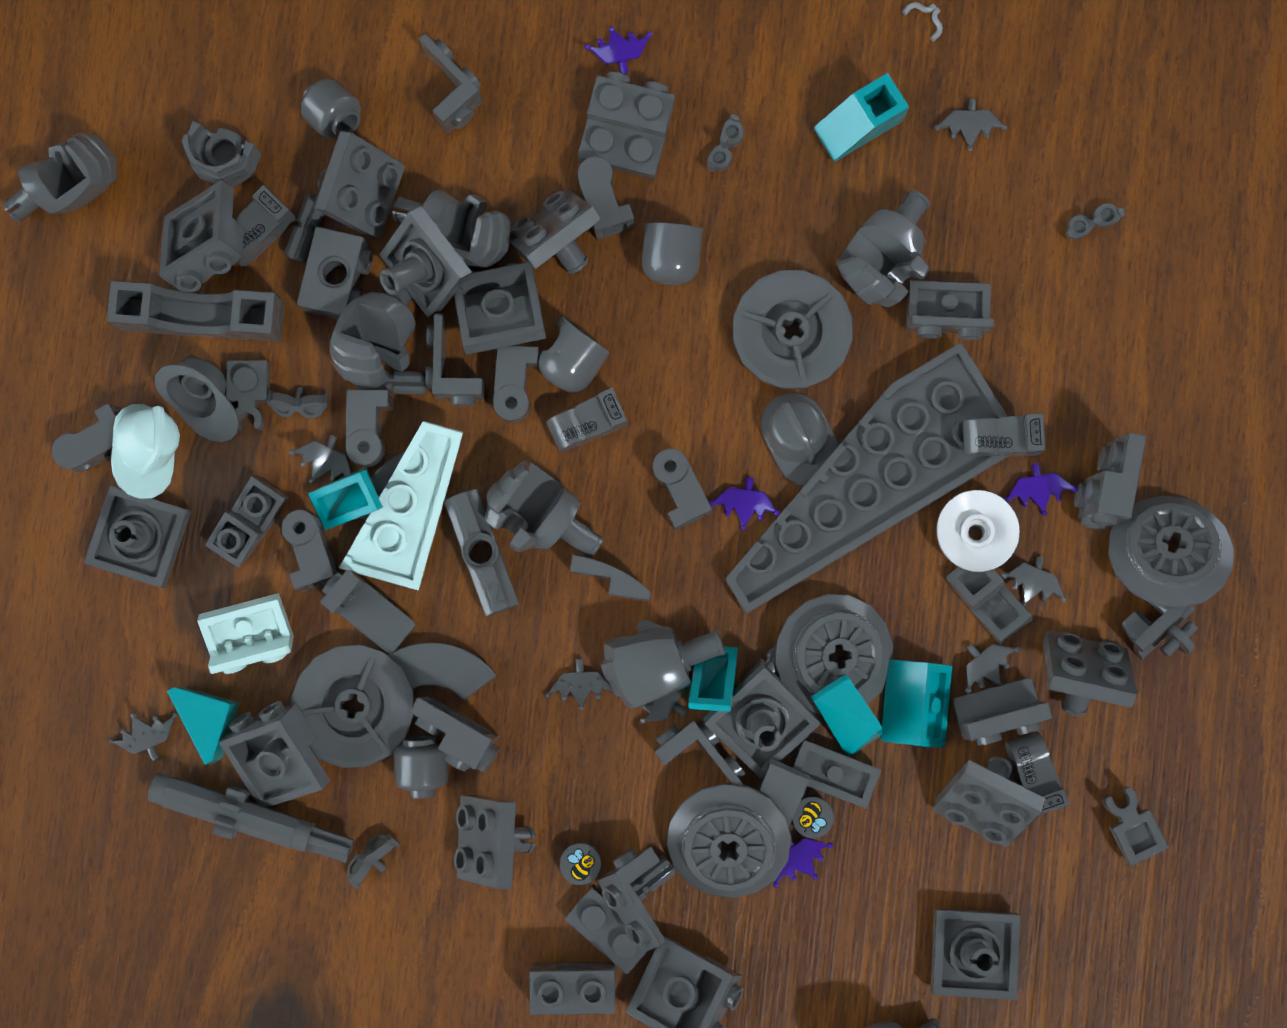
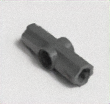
(489, 578)

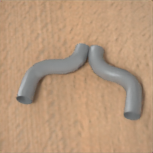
(927, 9)

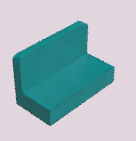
(916, 703)

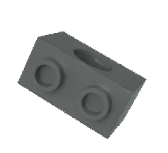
(328, 252)
(572, 988)

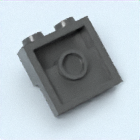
(627, 124)
(201, 239)
(499, 308)
(1111, 493)
(465, 740)
(274, 754)
(684, 990)

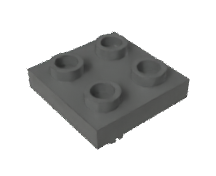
(359, 185)
(554, 231)
(422, 263)
(137, 537)
(1087, 671)
(763, 720)
(989, 801)
(489, 841)
(975, 953)

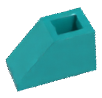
(862, 117)

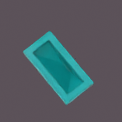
(345, 499)
(714, 682)
(847, 715)

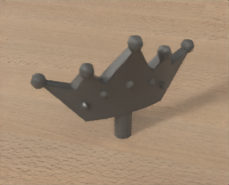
(970, 123)
(323, 459)
(1034, 581)
(987, 665)
(580, 685)
(663, 707)
(145, 735)

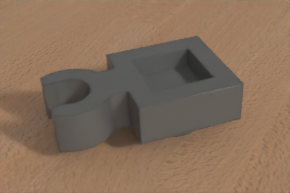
(248, 386)
(1136, 831)

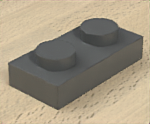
(837, 773)
(604, 930)

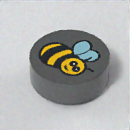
(813, 817)
(580, 863)

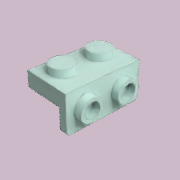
(246, 634)

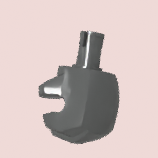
(66, 180)
(473, 234)
(886, 253)
(371, 332)
(537, 511)
(654, 662)

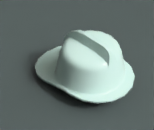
(143, 450)

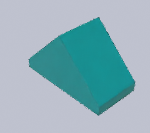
(205, 719)

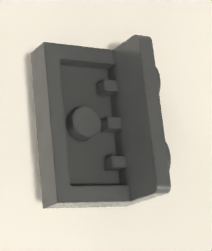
(949, 308)
(1000, 709)

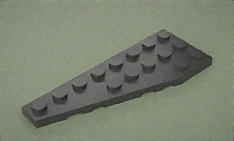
(881, 473)

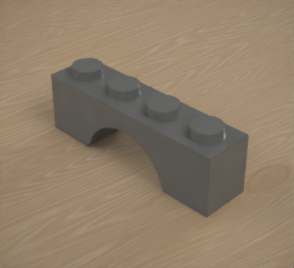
(167, 311)

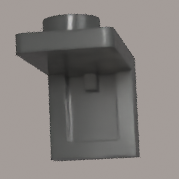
(460, 105)
(461, 391)
(367, 610)
(675, 741)
(624, 900)

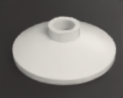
(996, 522)

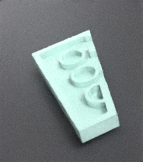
(400, 535)

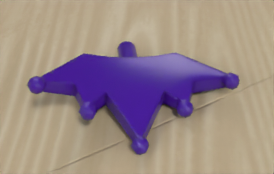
(619, 49)
(1040, 488)
(745, 502)
(801, 858)

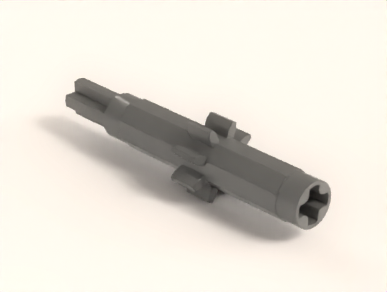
(236, 814)

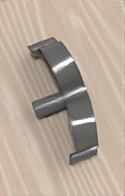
(731, 137)
(1102, 217)
(307, 406)
(375, 850)

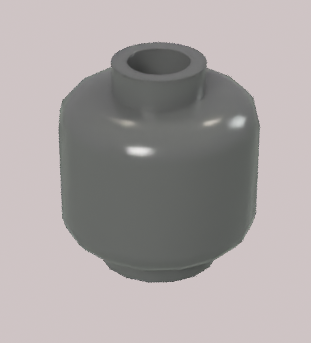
(330, 108)
(420, 766)

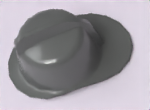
(198, 395)
(797, 436)

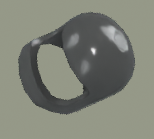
(671, 253)
(572, 358)

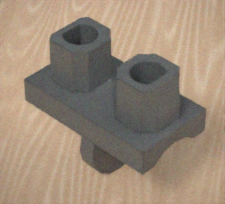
(1148, 635)

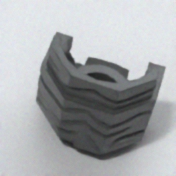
(220, 155)

